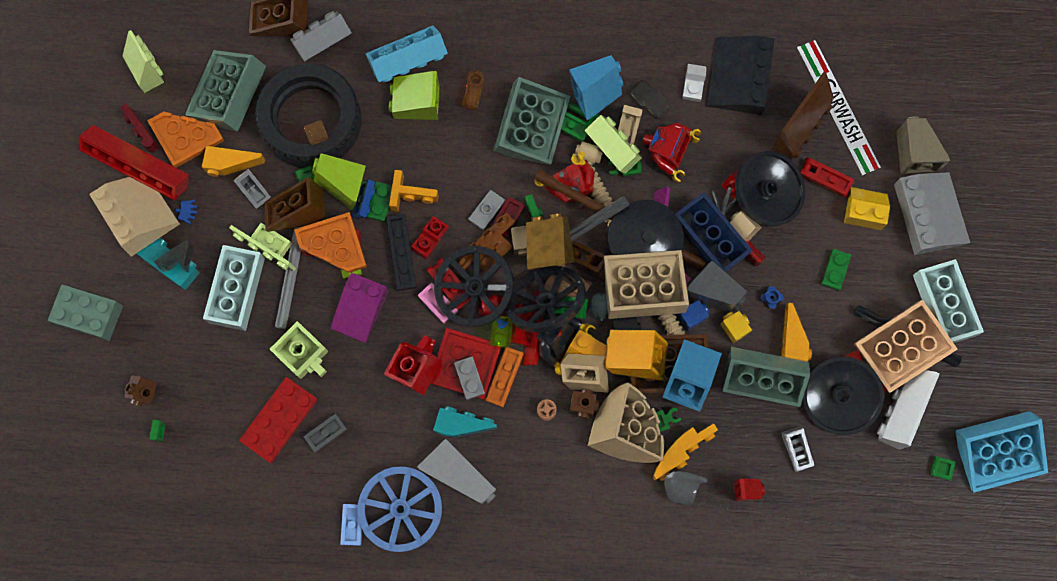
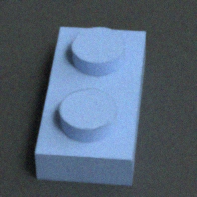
(351, 530)

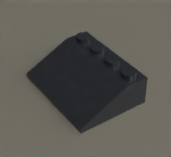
(741, 73)

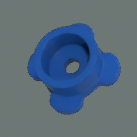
(772, 292)

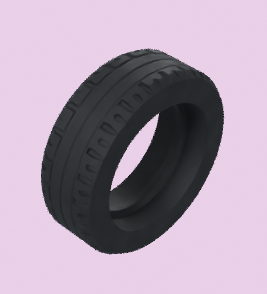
(295, 80)

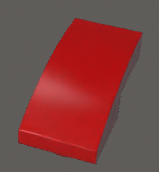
(430, 237)

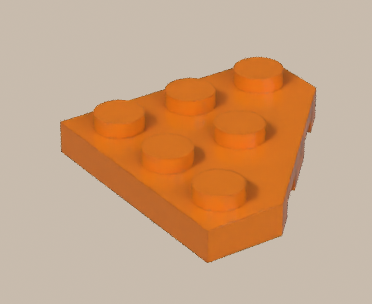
(184, 136)
(333, 242)

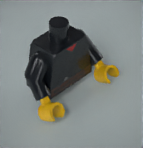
(556, 342)

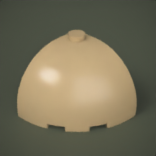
(627, 427)

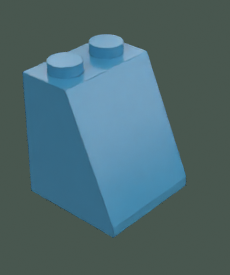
(596, 85)
(692, 375)

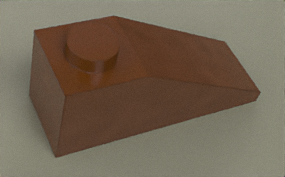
(589, 260)

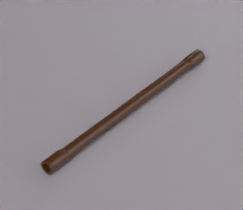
(550, 181)

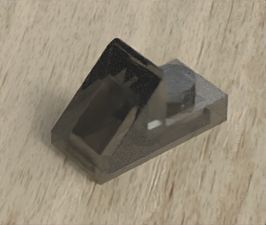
(181, 253)

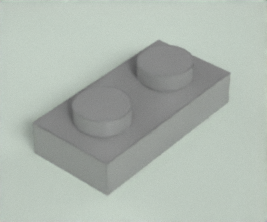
(469, 378)

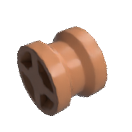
(544, 408)

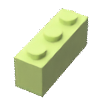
(613, 143)

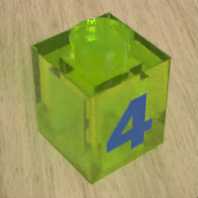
(501, 332)

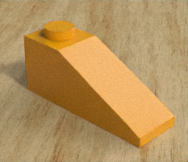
(227, 161)
(795, 342)

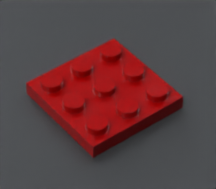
(459, 346)

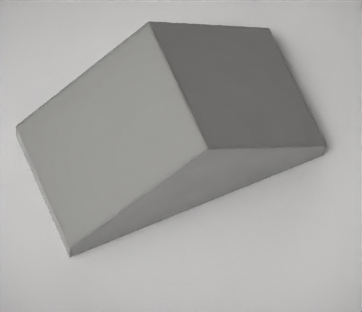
(252, 188)

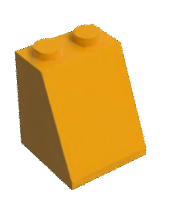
(636, 353)

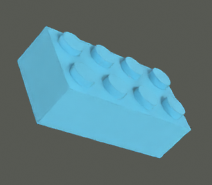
(406, 54)

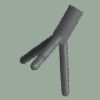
(724, 209)

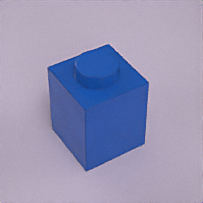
(694, 315)

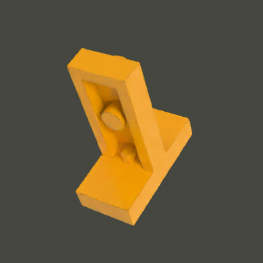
(409, 193)

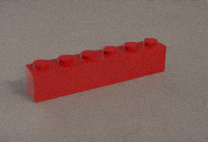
(133, 162)

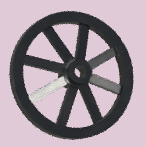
(469, 286)
(547, 301)

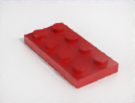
(278, 420)

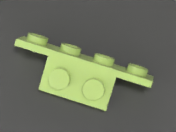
(270, 243)

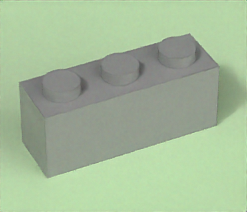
(320, 35)

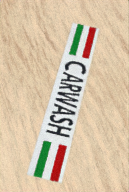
(840, 111)

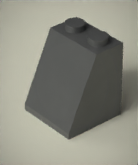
(716, 289)

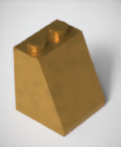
(548, 242)

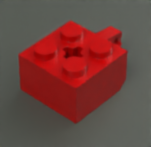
(414, 365)

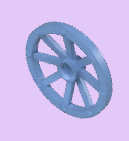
(419, 540)

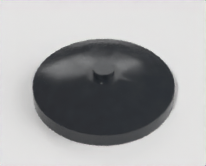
(770, 189)
(644, 228)
(843, 395)

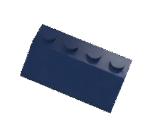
(712, 233)

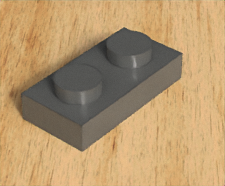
(325, 433)

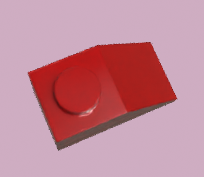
(748, 490)

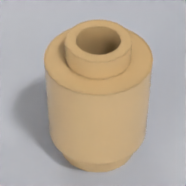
(592, 152)

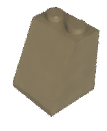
(919, 148)

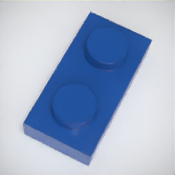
(365, 194)

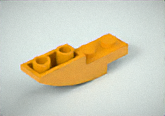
(676, 454)

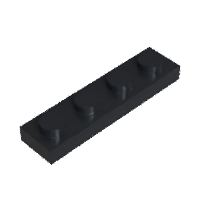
(401, 252)

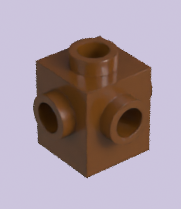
(140, 390)
(584, 396)

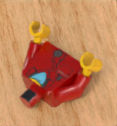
(577, 176)

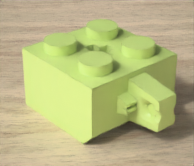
(306, 361)

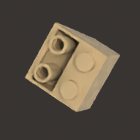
(585, 372)

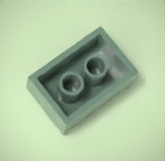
(85, 313)

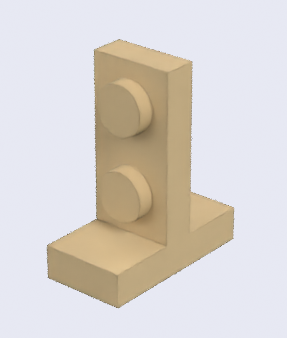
(630, 122)

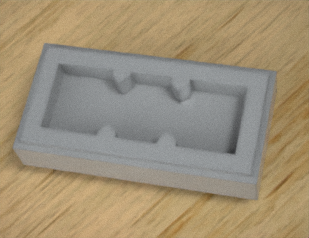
(486, 210)

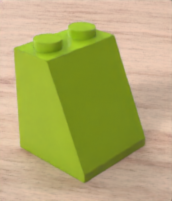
(415, 96)
(339, 178)

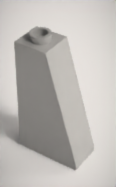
(456, 472)

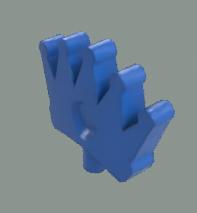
(186, 211)

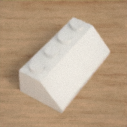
(907, 410)

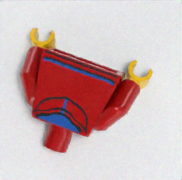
(669, 147)

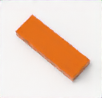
(504, 377)

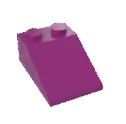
(359, 307)

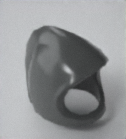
(682, 487)

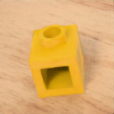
(736, 326)

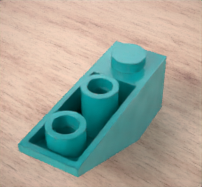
(457, 425)

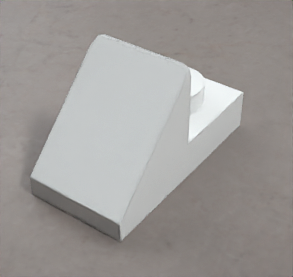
(694, 82)

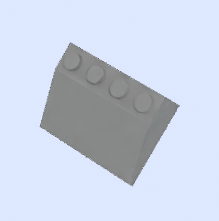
(931, 212)

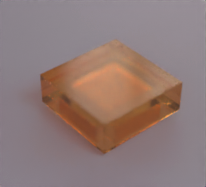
(316, 132)

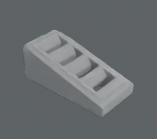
(804, 446)

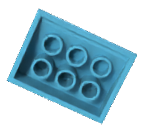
(1003, 451)

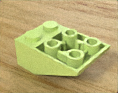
(142, 63)

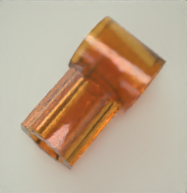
(473, 91)

